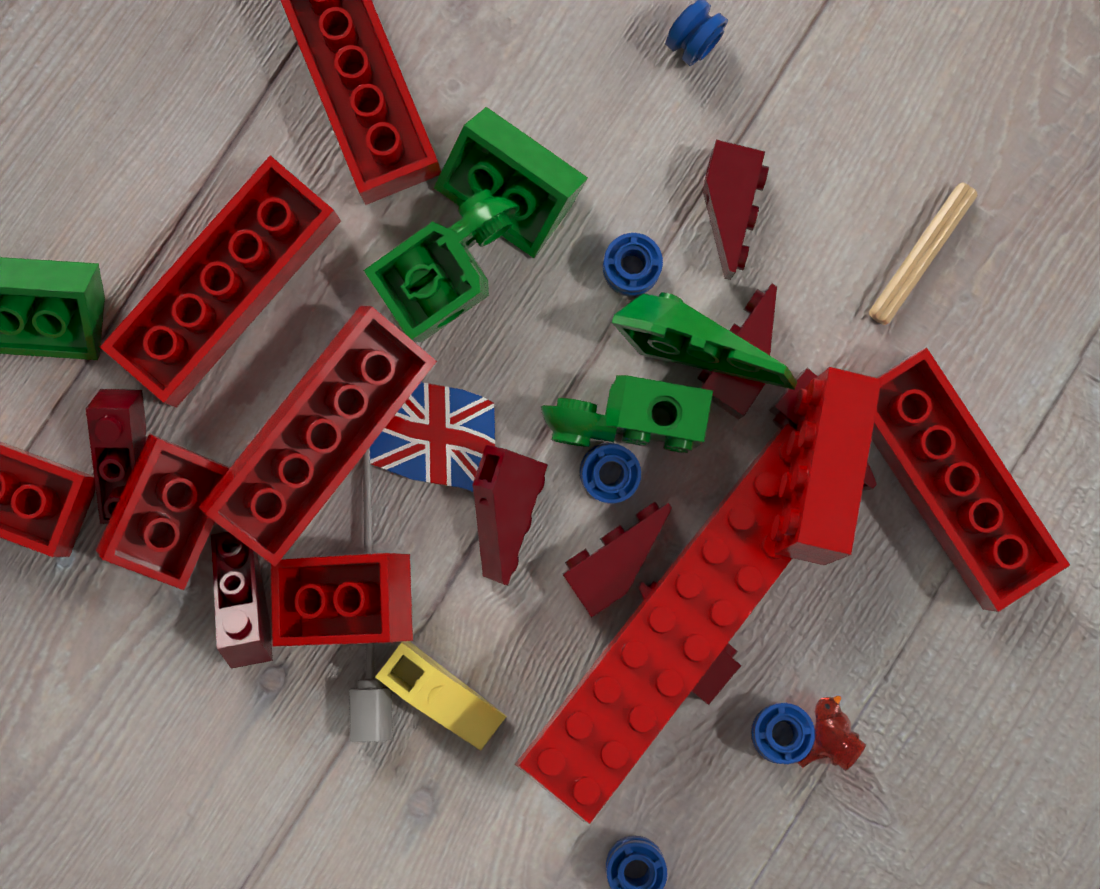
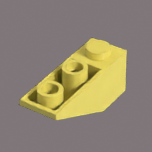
(440, 695)

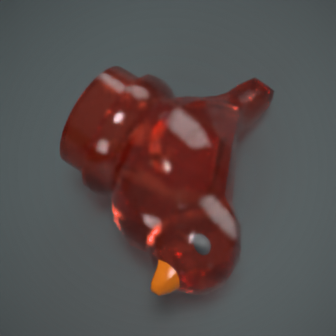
(834, 736)

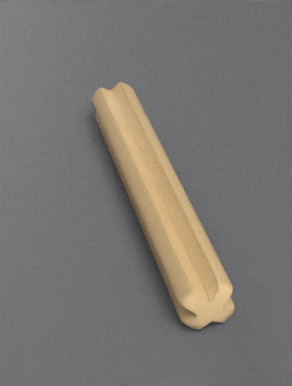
(923, 253)

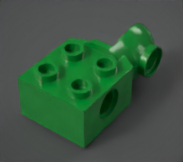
(434, 273)

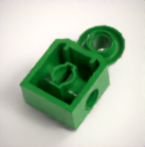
(630, 415)

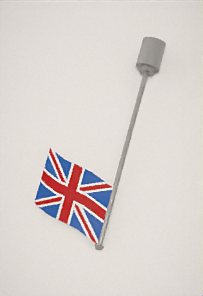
(429, 440)

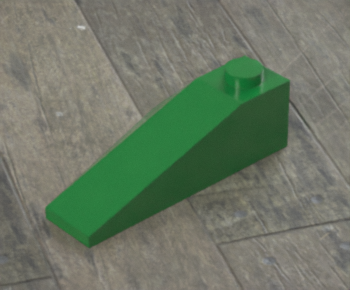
(679, 334)

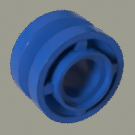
(696, 32)
(632, 245)
(626, 483)
(802, 729)
(631, 849)

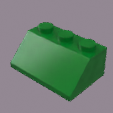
(512, 166)
(51, 308)

